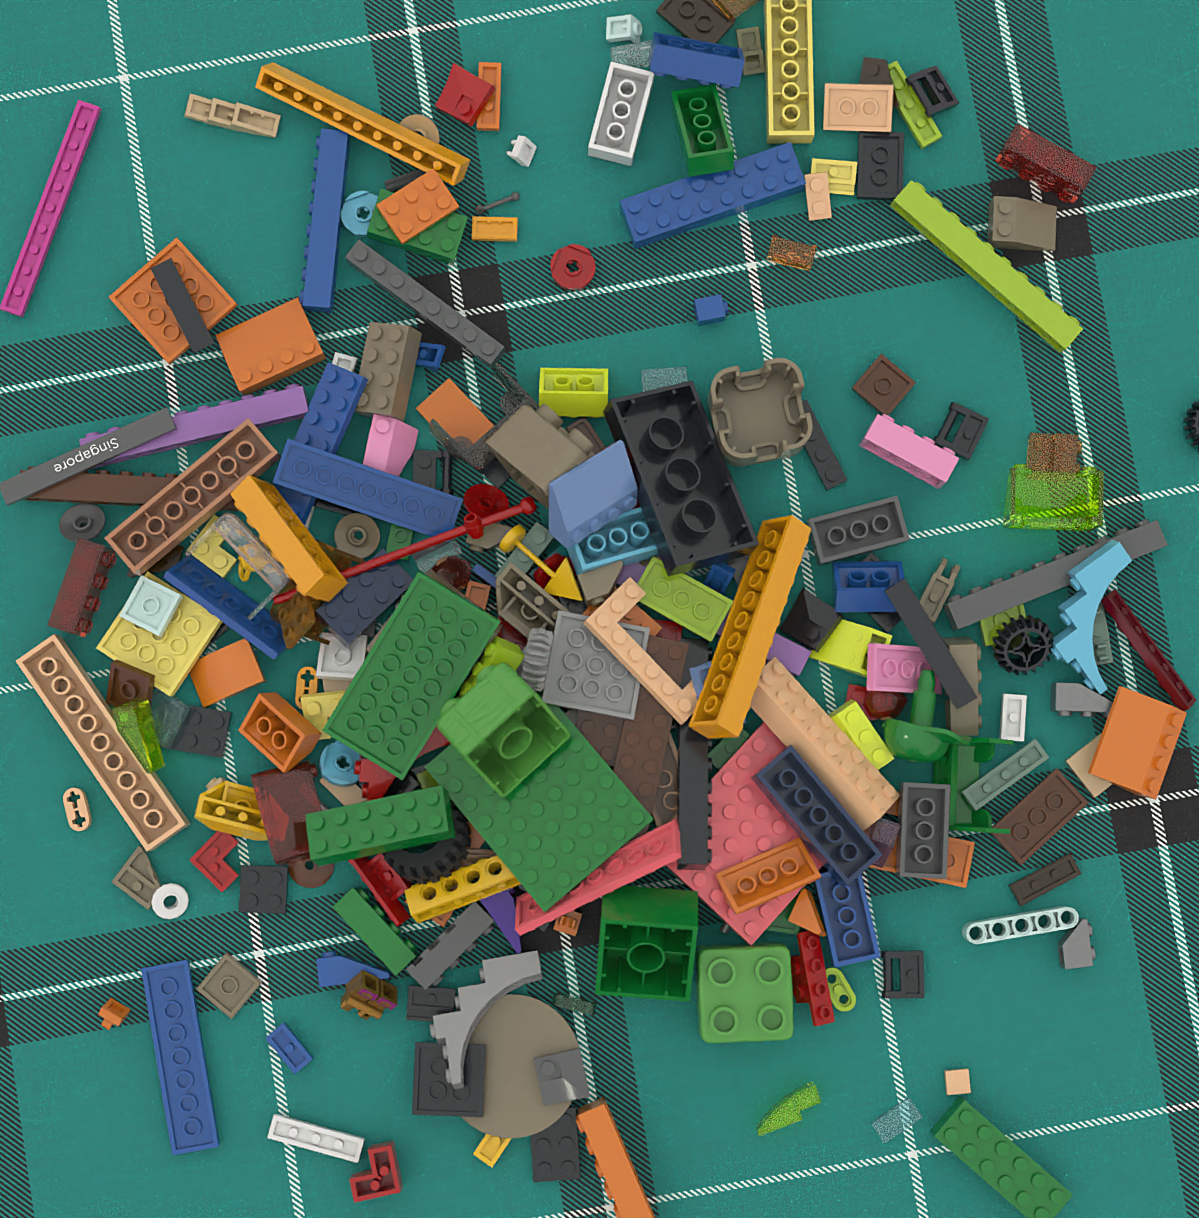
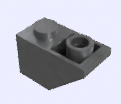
(1075, 946)

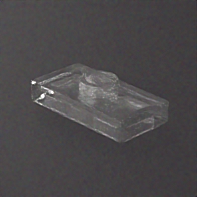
(632, 55)

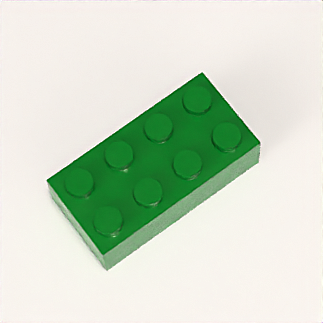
(702, 130)
(437, 242)

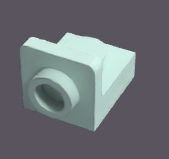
(623, 28)

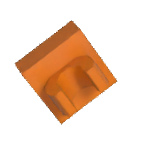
(568, 923)
(113, 1013)

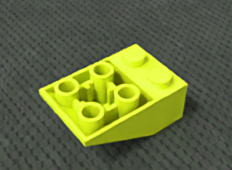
(849, 647)

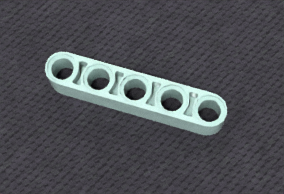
(1031, 924)

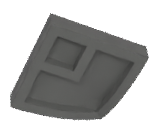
(561, 1076)

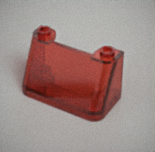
(283, 806)

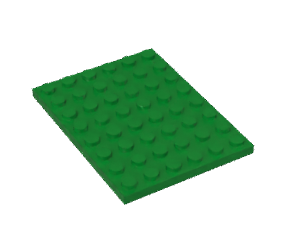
(555, 821)

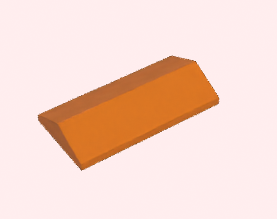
(767, 876)

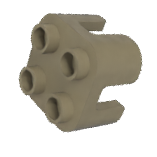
(759, 413)

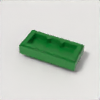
(399, 538)

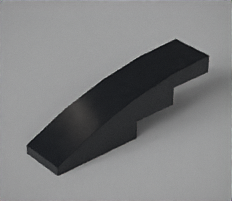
(182, 305)

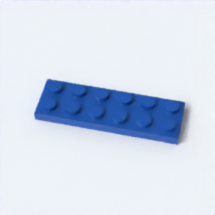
(227, 604)

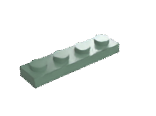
(1004, 775)

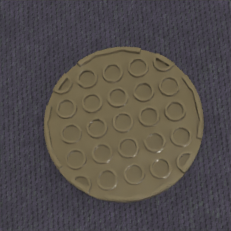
(514, 1034)

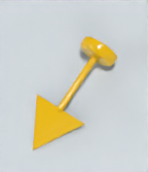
(561, 582)

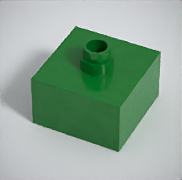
(647, 943)

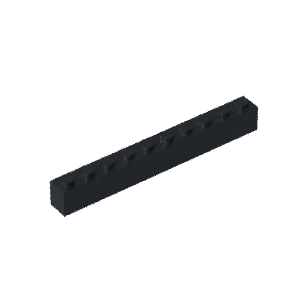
(693, 777)

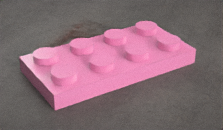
(896, 668)

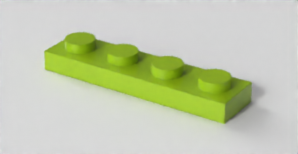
(912, 111)

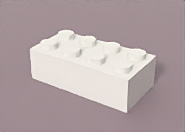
(621, 114)

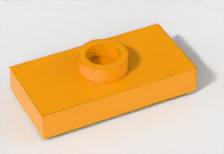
(494, 229)

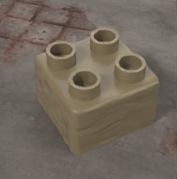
(538, 449)

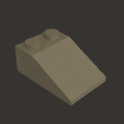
(1021, 224)

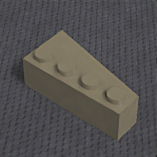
(965, 719)

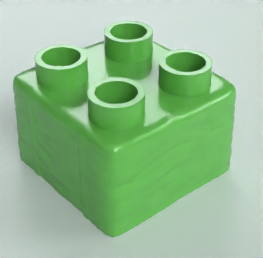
(502, 727)
(744, 992)

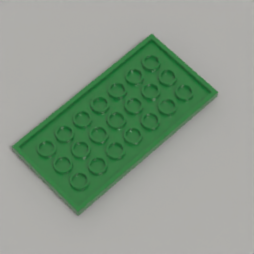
(411, 675)

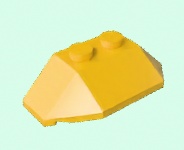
(231, 810)

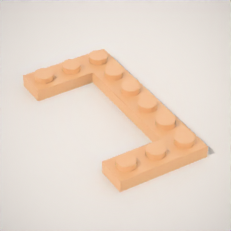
(604, 626)

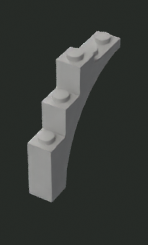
(456, 1028)

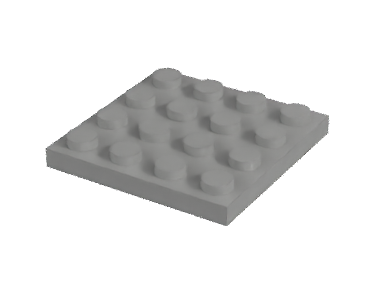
(586, 674)

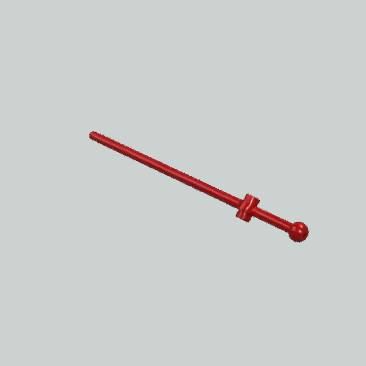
(472, 526)

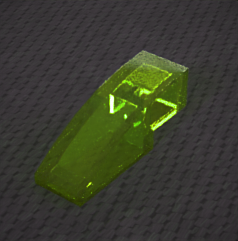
(788, 1109)

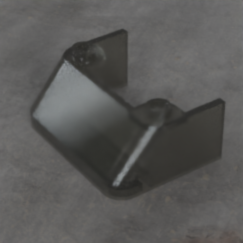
(479, 454)

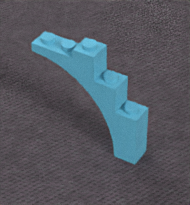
(1079, 611)

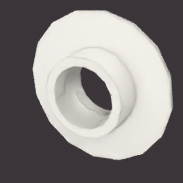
(175, 910)

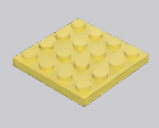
(166, 656)

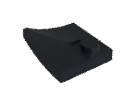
(811, 621)

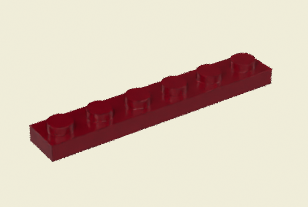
(1148, 650)

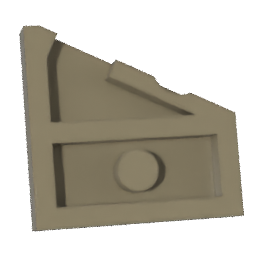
(138, 878)

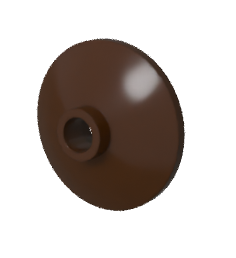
(310, 878)

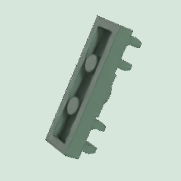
(1101, 638)

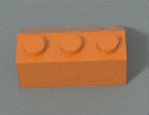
(279, 731)

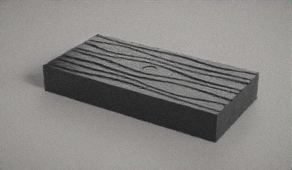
(681, 478)

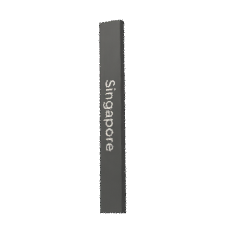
(87, 456)

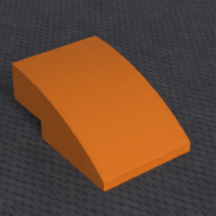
(226, 673)

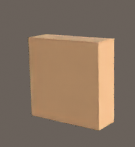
(957, 1081)

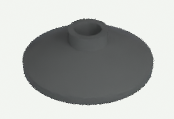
(82, 521)

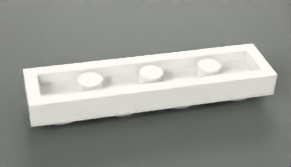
(316, 1138)

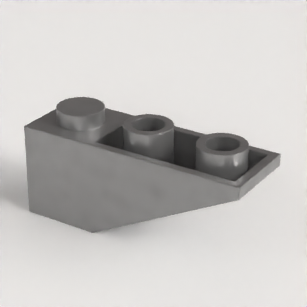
(1077, 698)

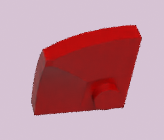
(464, 95)

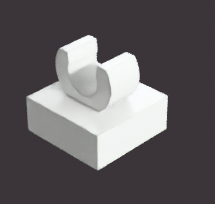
(522, 151)

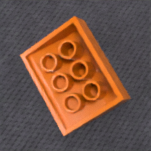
(270, 347)
(1137, 743)

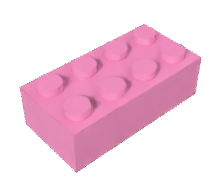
(908, 451)

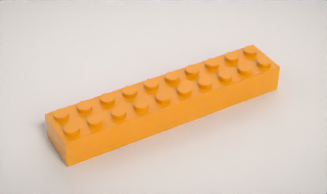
(750, 628)

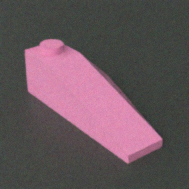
(389, 444)

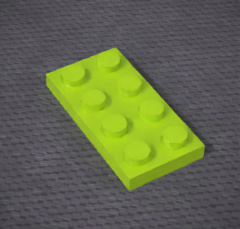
(683, 600)

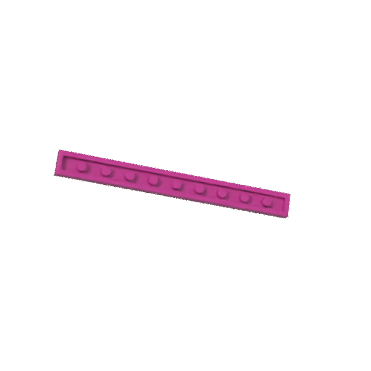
(50, 208)

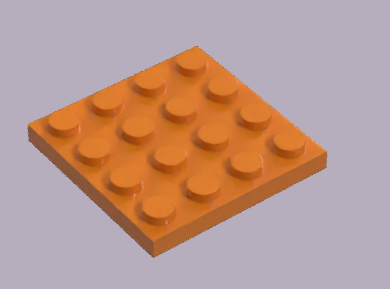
(149, 311)

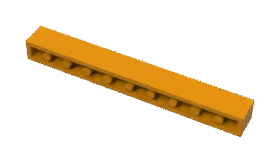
(362, 123)

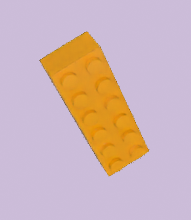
(288, 539)

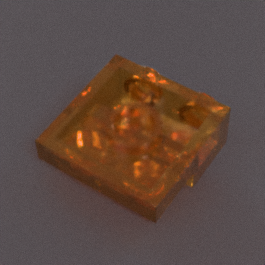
(1053, 452)

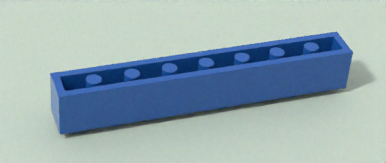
(326, 221)

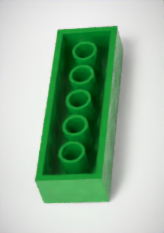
(380, 825)
(1000, 1162)

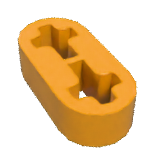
(301, 684)

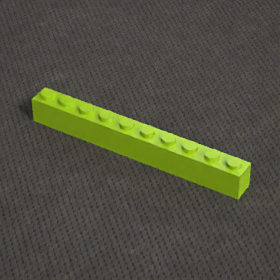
(986, 266)

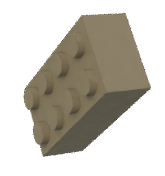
(389, 367)

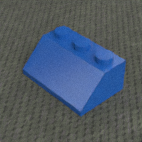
(862, 585)

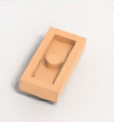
(817, 196)

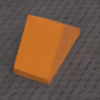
(806, 914)

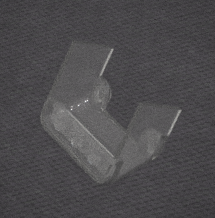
(251, 550)

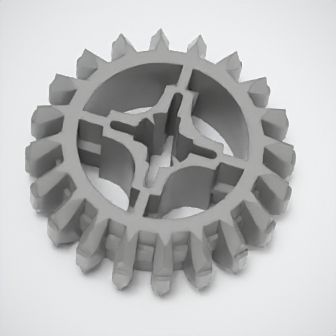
(537, 658)

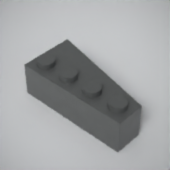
(450, 945)

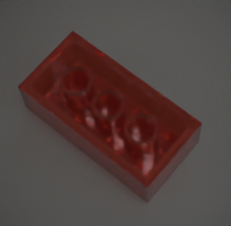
(1045, 164)
(82, 588)

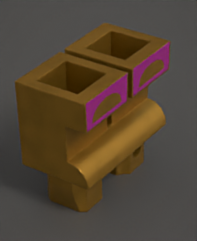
(369, 995)

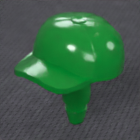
(918, 739)

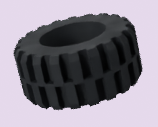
(438, 860)

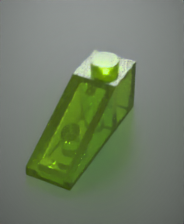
(138, 730)

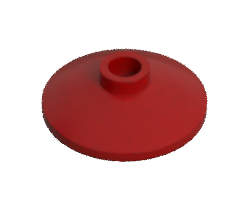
(485, 500)

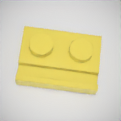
(840, 174)

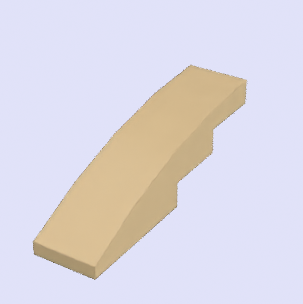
(232, 116)

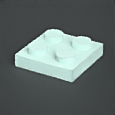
(151, 606)

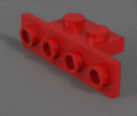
(384, 884)
(810, 978)

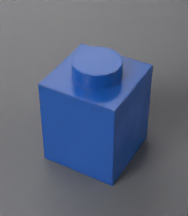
(710, 310)

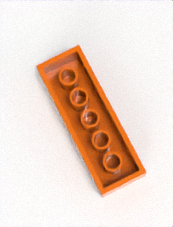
(613, 1161)

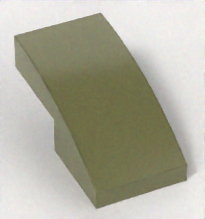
(749, 41)

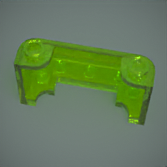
(1054, 499)

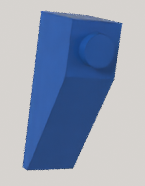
(340, 969)

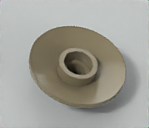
(346, 538)

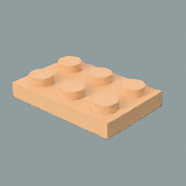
(858, 107)

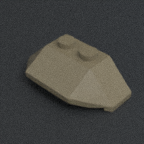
(524, 602)

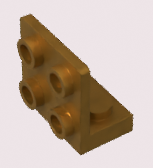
(298, 617)

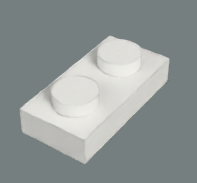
(1013, 717)

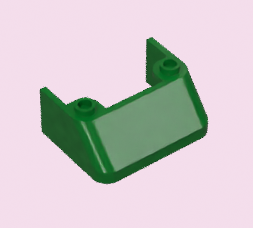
(960, 769)

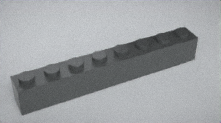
(425, 304)

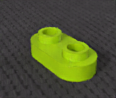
(838, 988)

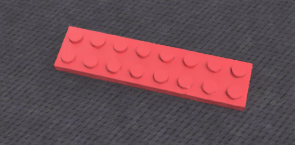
(623, 867)

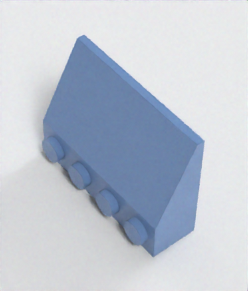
(591, 495)

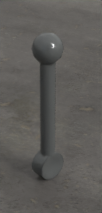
(481, 209)

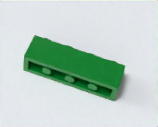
(375, 930)

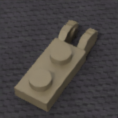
(938, 590)

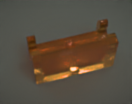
(791, 253)

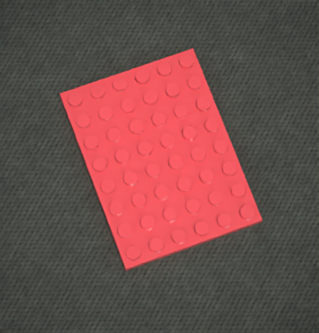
(743, 828)

